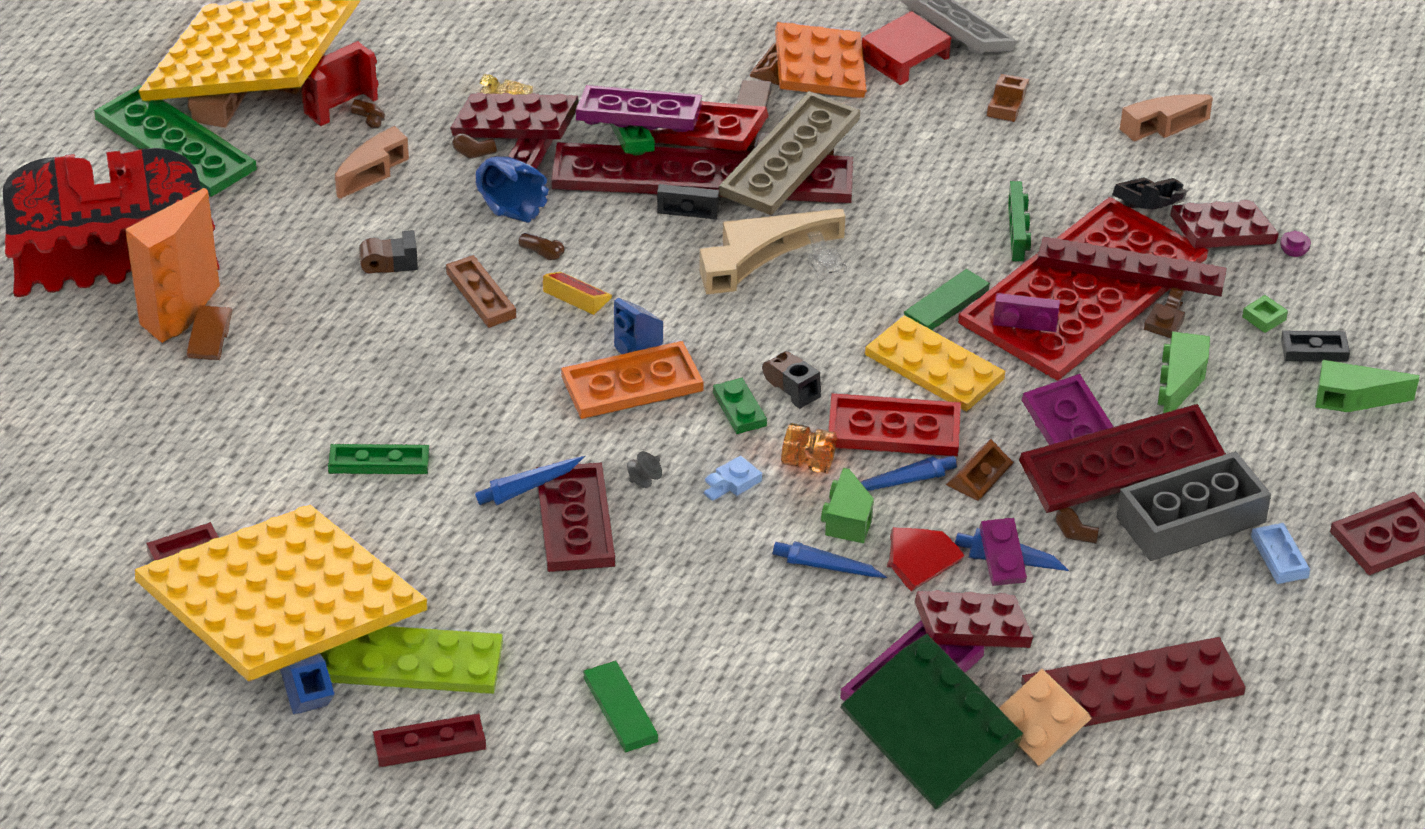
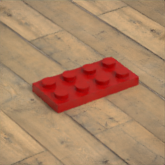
(718, 127)
(895, 424)

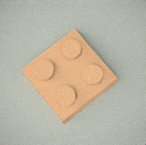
(1044, 716)

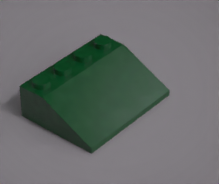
(932, 722)

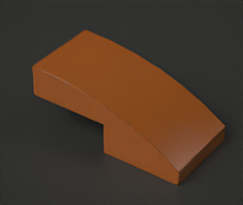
(1007, 97)
(209, 332)

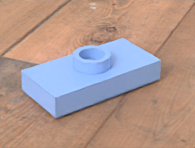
(1280, 553)

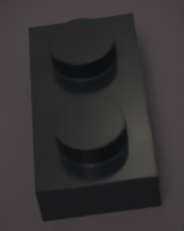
(687, 201)
(1315, 346)

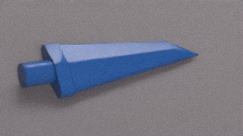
(924, 469)
(516, 484)
(809, 556)
(1031, 556)

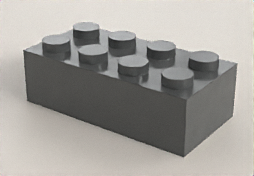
(1193, 505)

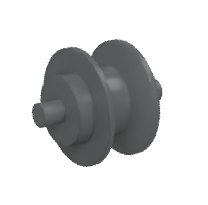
(644, 469)

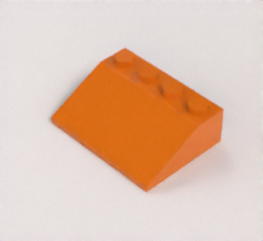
(173, 265)

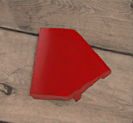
(921, 555)

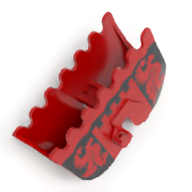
(76, 229)

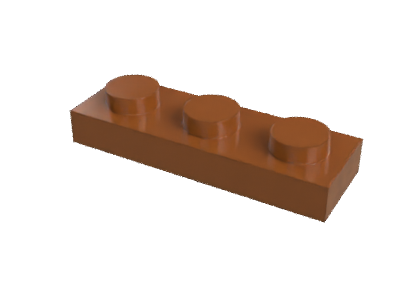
(481, 291)

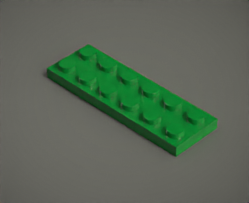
(165, 127)

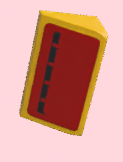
(575, 292)

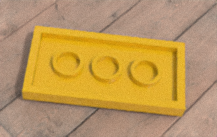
(935, 362)

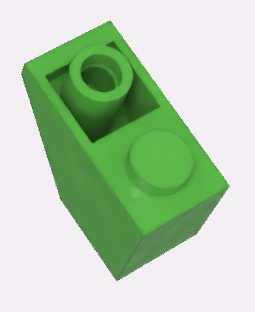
(850, 509)

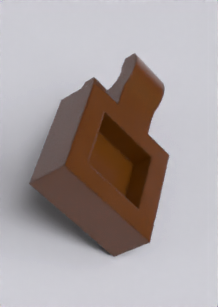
(1167, 317)

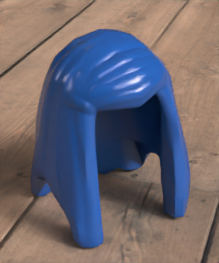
(511, 188)

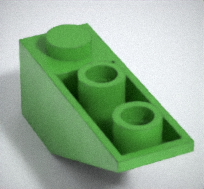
(1186, 368)
(1358, 387)

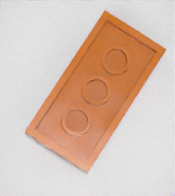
(632, 379)

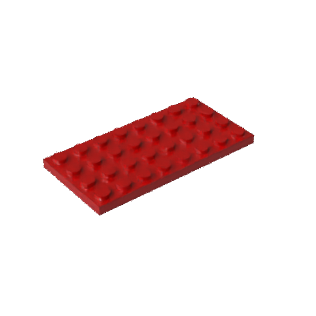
(1090, 305)

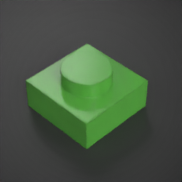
(1265, 313)

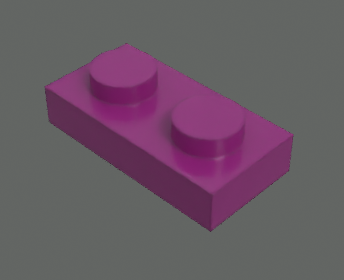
(1026, 312)
(1003, 551)

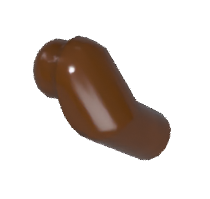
(369, 110)
(472, 148)
(542, 246)
(1073, 528)

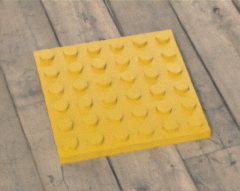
(248, 47)
(280, 591)

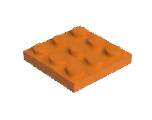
(820, 60)

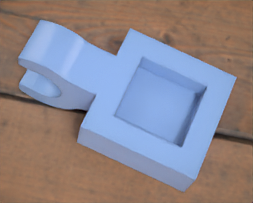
(733, 476)

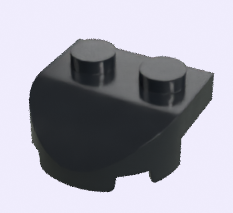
(1150, 194)

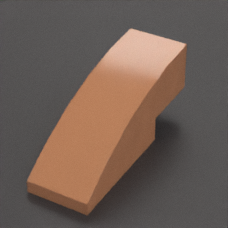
(1165, 115)
(371, 162)

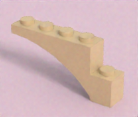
(759, 240)

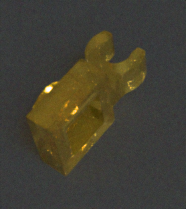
(508, 86)

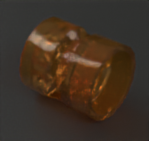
(809, 448)

